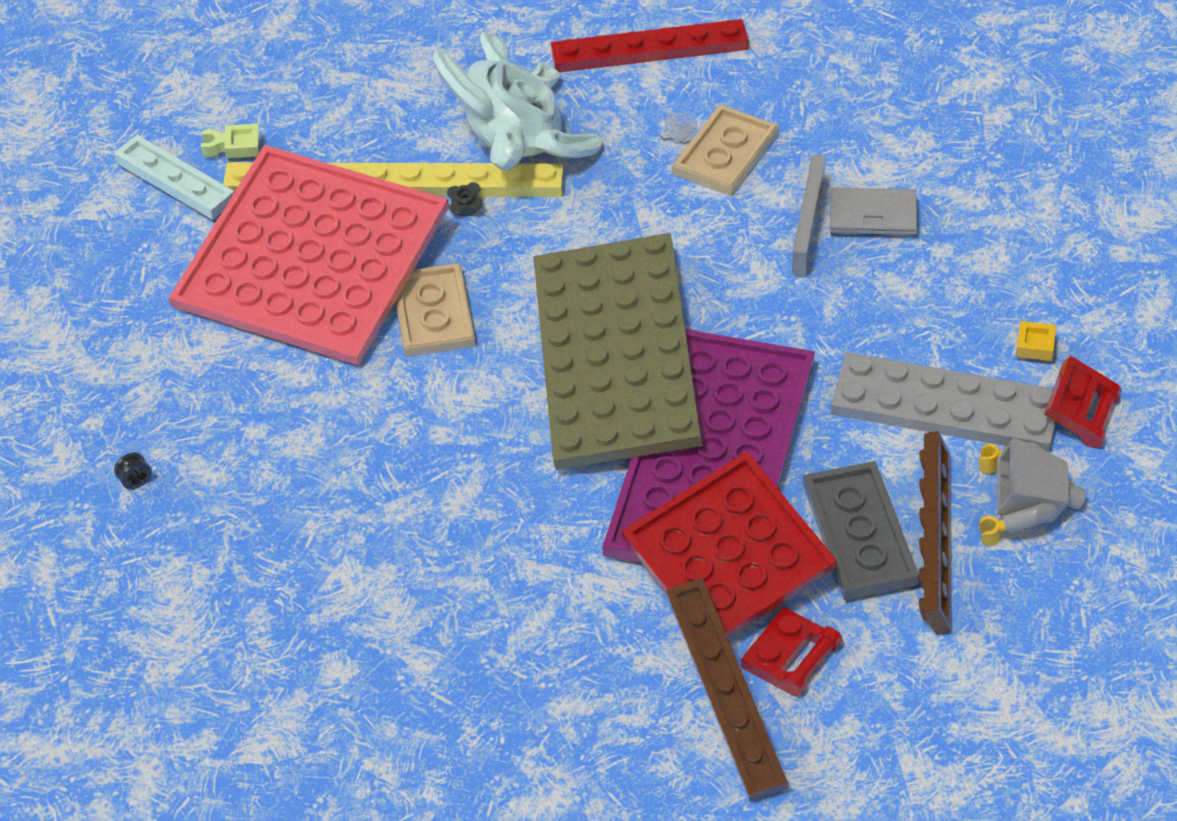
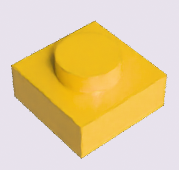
(1036, 340)

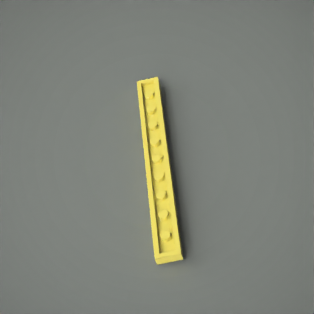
(437, 178)

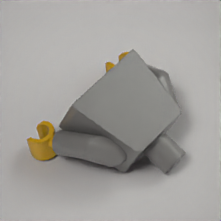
(1030, 488)

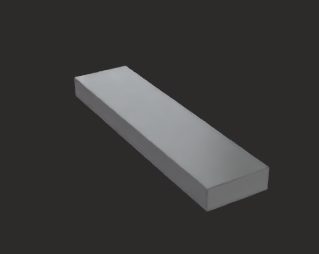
(808, 216)

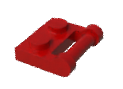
(1073, 396)
(781, 645)

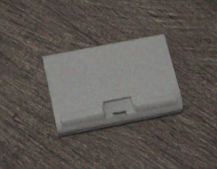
(873, 211)

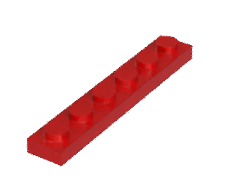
(649, 45)

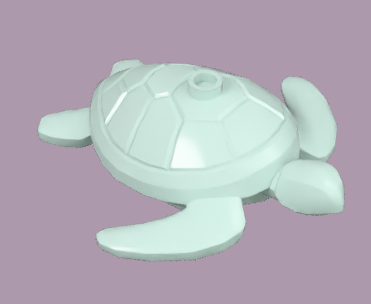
(511, 107)

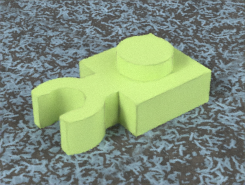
(236, 141)

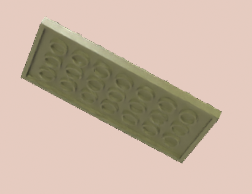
(615, 352)

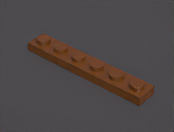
(936, 543)
(726, 690)

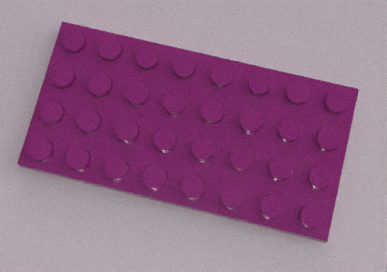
(744, 402)

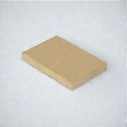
(725, 150)
(435, 311)

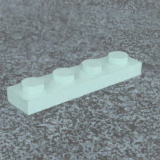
(174, 176)

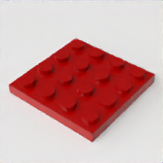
(735, 536)

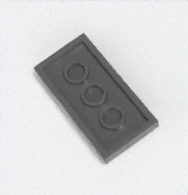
(860, 530)

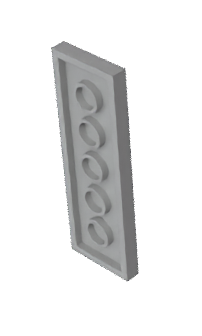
(942, 401)

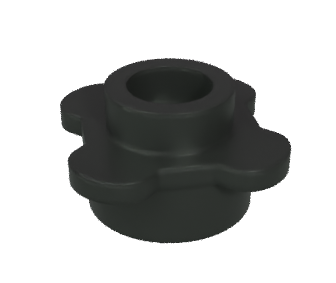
(466, 206)

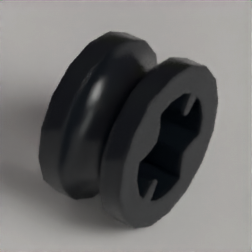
(132, 470)

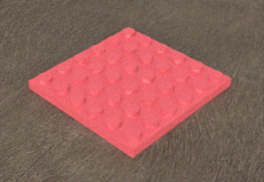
(310, 254)

